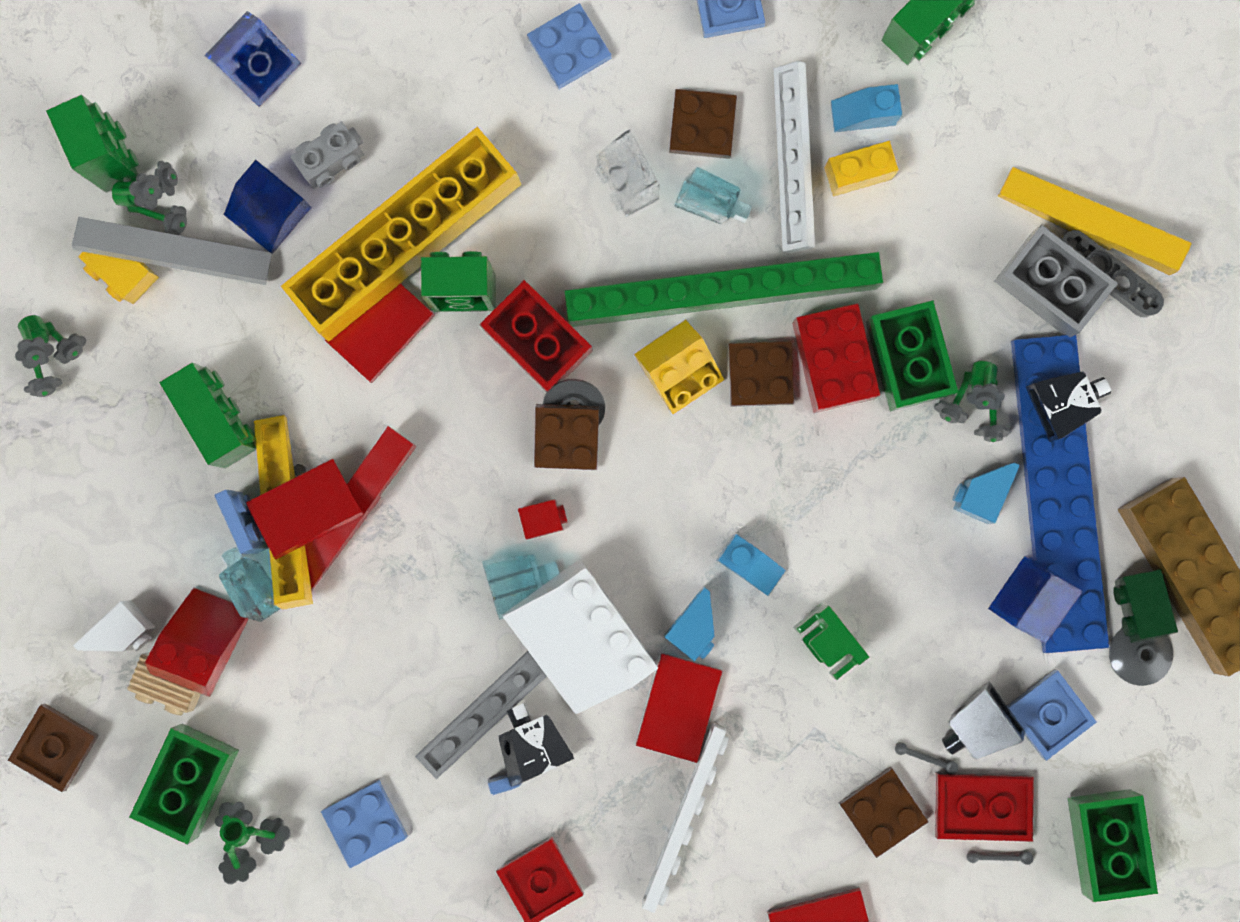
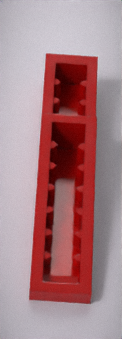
(366, 487)

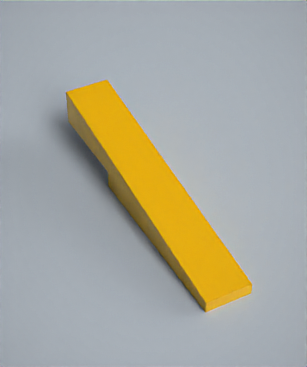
(1098, 222)
(276, 467)

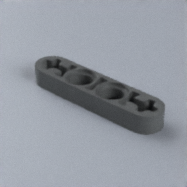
(1114, 268)

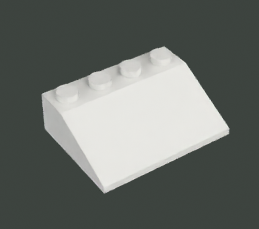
(580, 639)

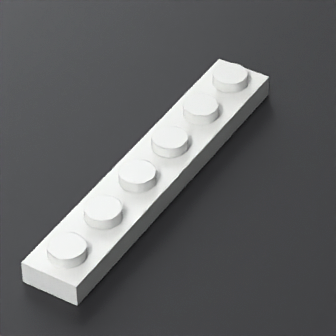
(794, 157)
(680, 830)

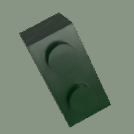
(1145, 606)

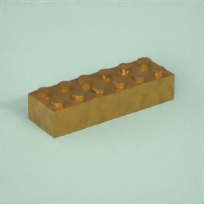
(1194, 565)

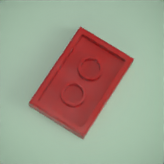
(382, 332)
(304, 509)
(679, 707)
(984, 807)
(839, 907)

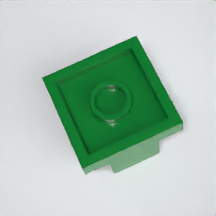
(831, 641)

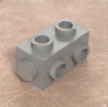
(328, 154)

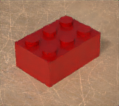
(536, 336)
(836, 358)

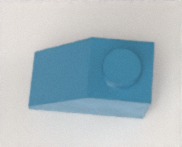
(867, 109)
(985, 494)
(751, 564)
(694, 627)

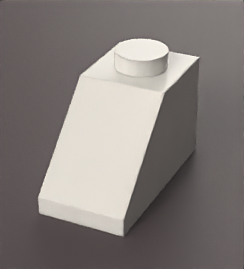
(119, 630)

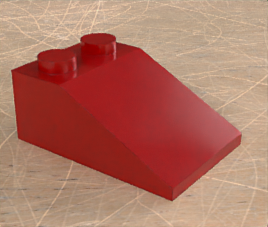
(197, 642)

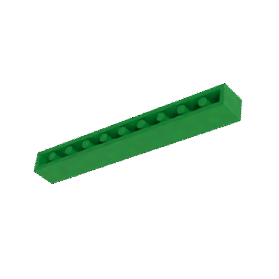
(723, 289)

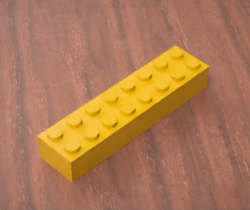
(399, 232)

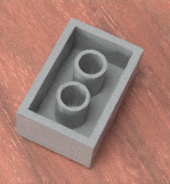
(1055, 282)

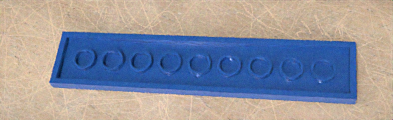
(1060, 496)

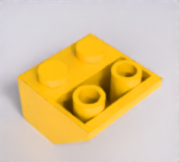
(679, 366)

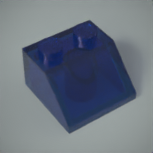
(253, 58)
(265, 207)
(1035, 599)

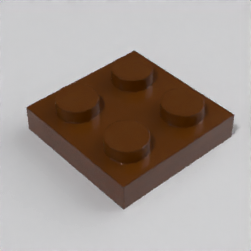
(703, 124)
(761, 374)
(566, 436)
(53, 747)
(883, 812)

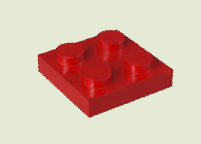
(540, 881)

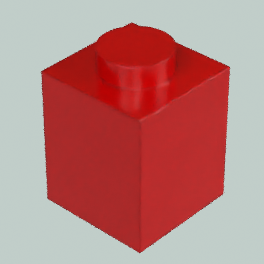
(542, 519)

